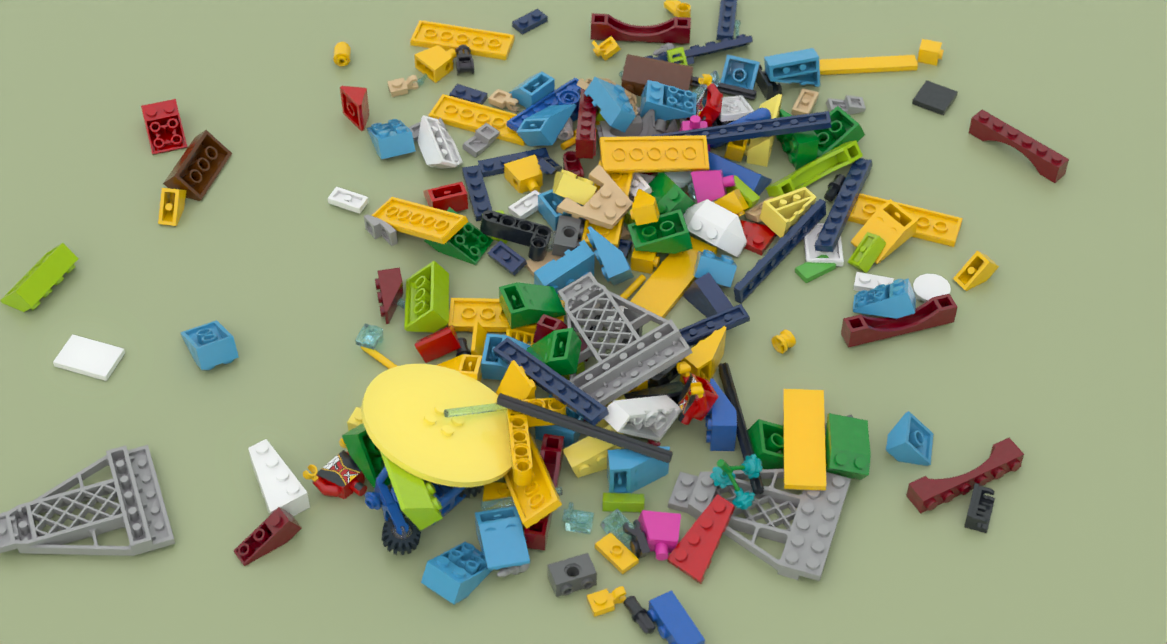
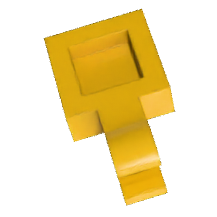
(603, 601)

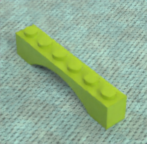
(825, 164)

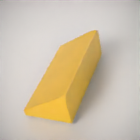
(478, 339)

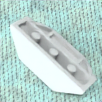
(437, 145)
(716, 226)

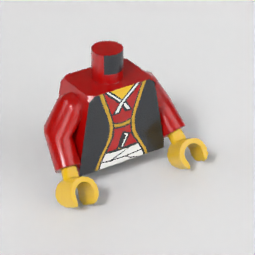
(710, 102)
(696, 396)
(338, 477)

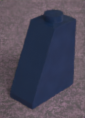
(707, 296)

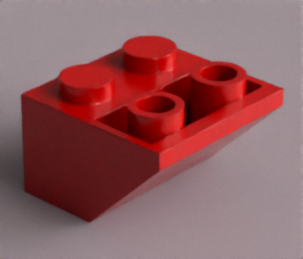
(448, 196)

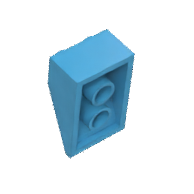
(210, 345)

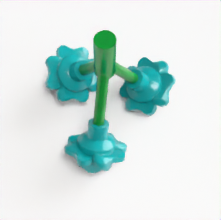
(724, 476)

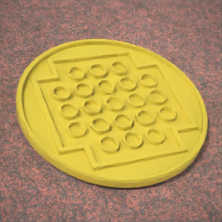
(409, 426)

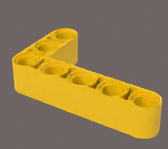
(519, 437)

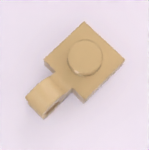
(400, 86)
(501, 99)

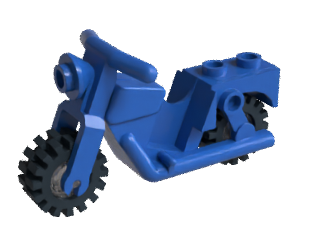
(400, 532)

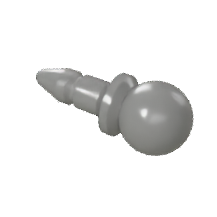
(663, 48)
(512, 570)

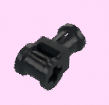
(464, 61)

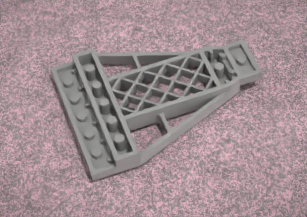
(628, 363)
(138, 498)
(805, 541)

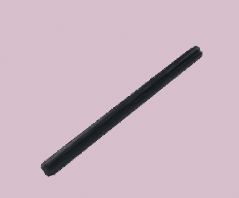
(584, 428)
(742, 432)

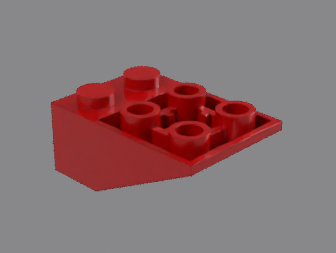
(164, 126)

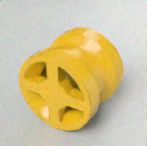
(783, 341)

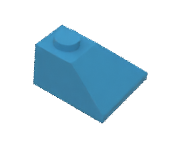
(740, 72)
(910, 441)

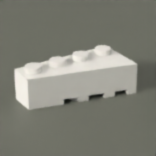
(643, 416)
(277, 481)

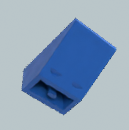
(721, 422)

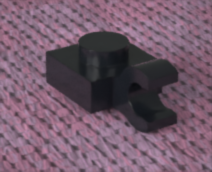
(638, 541)

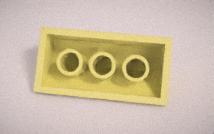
(760, 149)

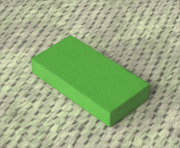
(811, 271)

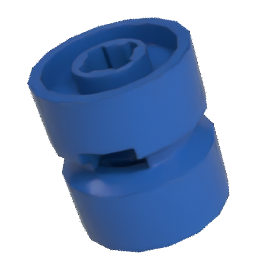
(570, 97)

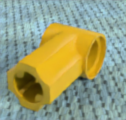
(677, 8)

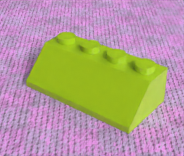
(40, 279)
(427, 299)
(414, 495)

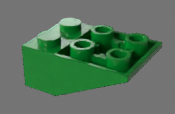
(799, 146)
(466, 245)
(527, 303)
(559, 351)

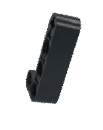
(518, 231)

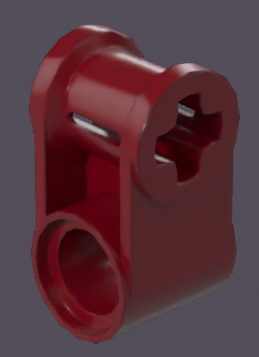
(572, 164)

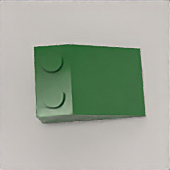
(842, 130)
(669, 195)
(665, 236)
(768, 443)
(847, 446)
(365, 453)

